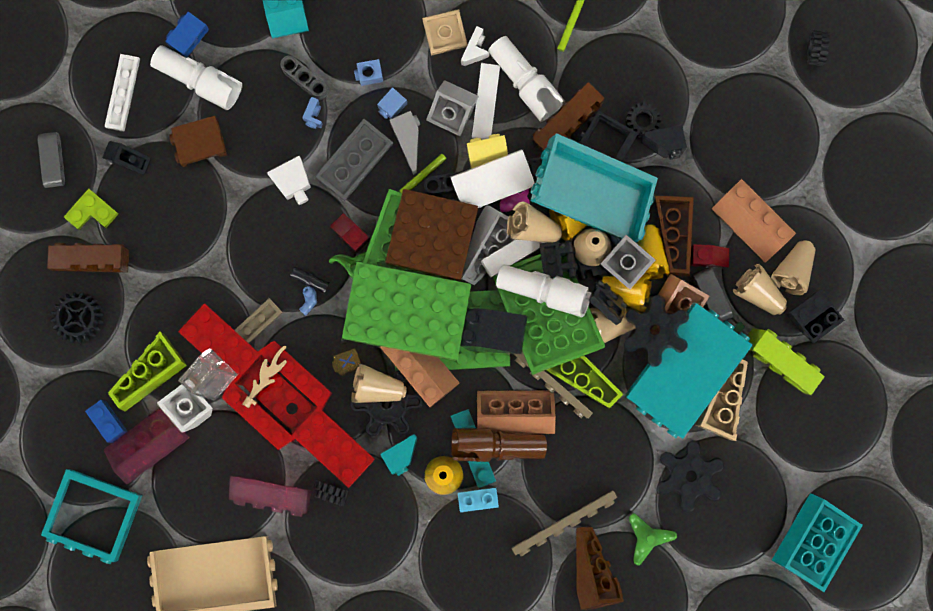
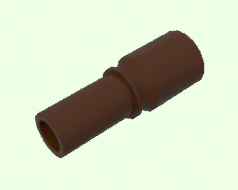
(483, 445)

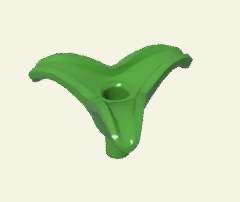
(348, 261)
(647, 538)

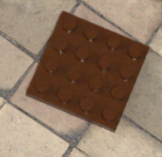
(431, 234)

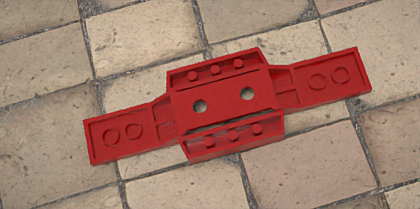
(308, 425)

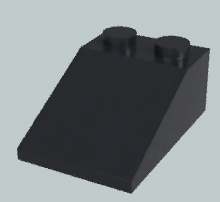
(493, 331)

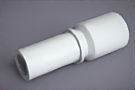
(207, 81)
(533, 88)
(556, 292)

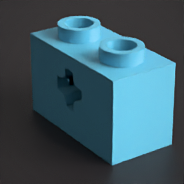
(478, 499)

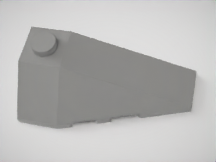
(488, 237)

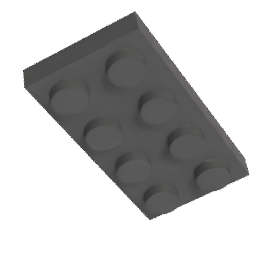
(354, 159)

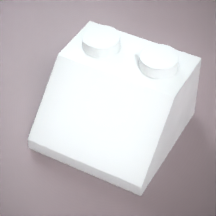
(185, 408)

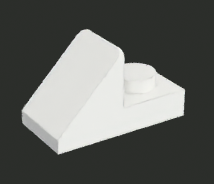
(473, 52)

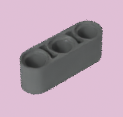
(299, 70)
(51, 159)
(708, 284)

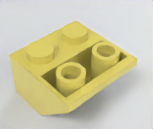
(486, 150)

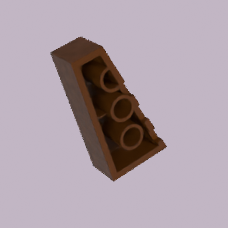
(570, 117)
(676, 227)
(88, 258)

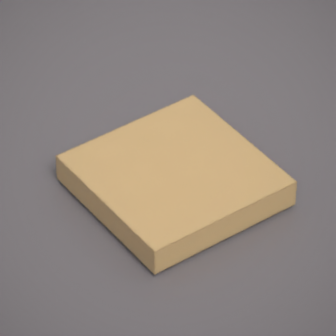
(445, 32)

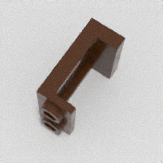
(198, 141)

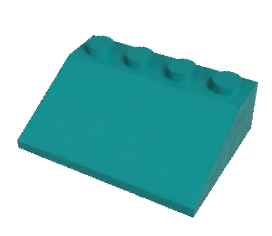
(817, 542)

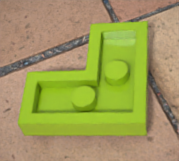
(90, 206)

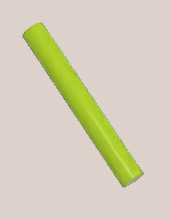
(570, 25)
(424, 173)

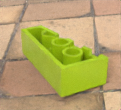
(784, 361)
(147, 373)
(587, 379)

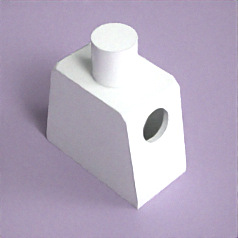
(291, 180)

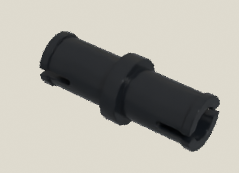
(309, 279)

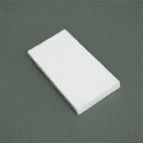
(494, 180)

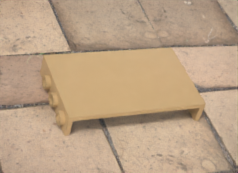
(214, 576)

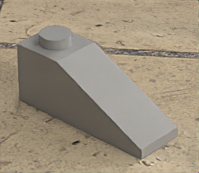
(407, 133)

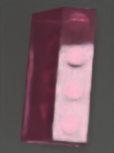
(144, 445)
(269, 494)

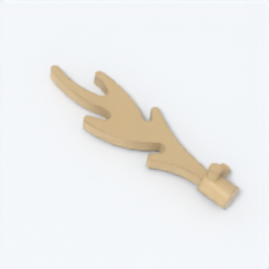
(265, 373)

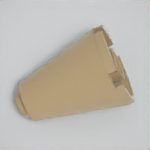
(532, 225)
(589, 253)
(796, 269)
(761, 291)
(607, 328)
(376, 386)

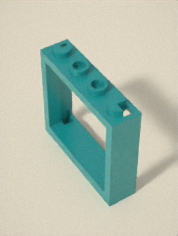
(87, 550)

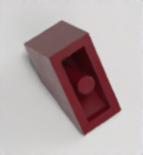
(350, 233)
(709, 256)

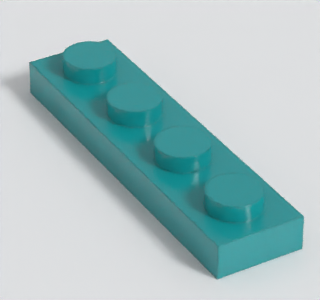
(481, 470)

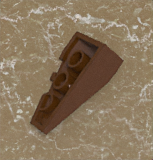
(594, 579)

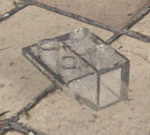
(208, 376)

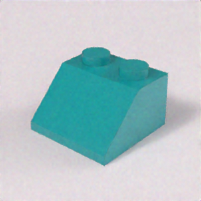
(285, 17)
(400, 455)

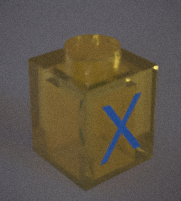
(346, 362)

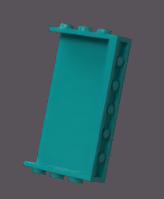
(594, 188)
(689, 380)

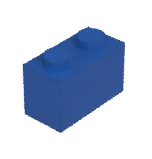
(186, 34)
(106, 421)

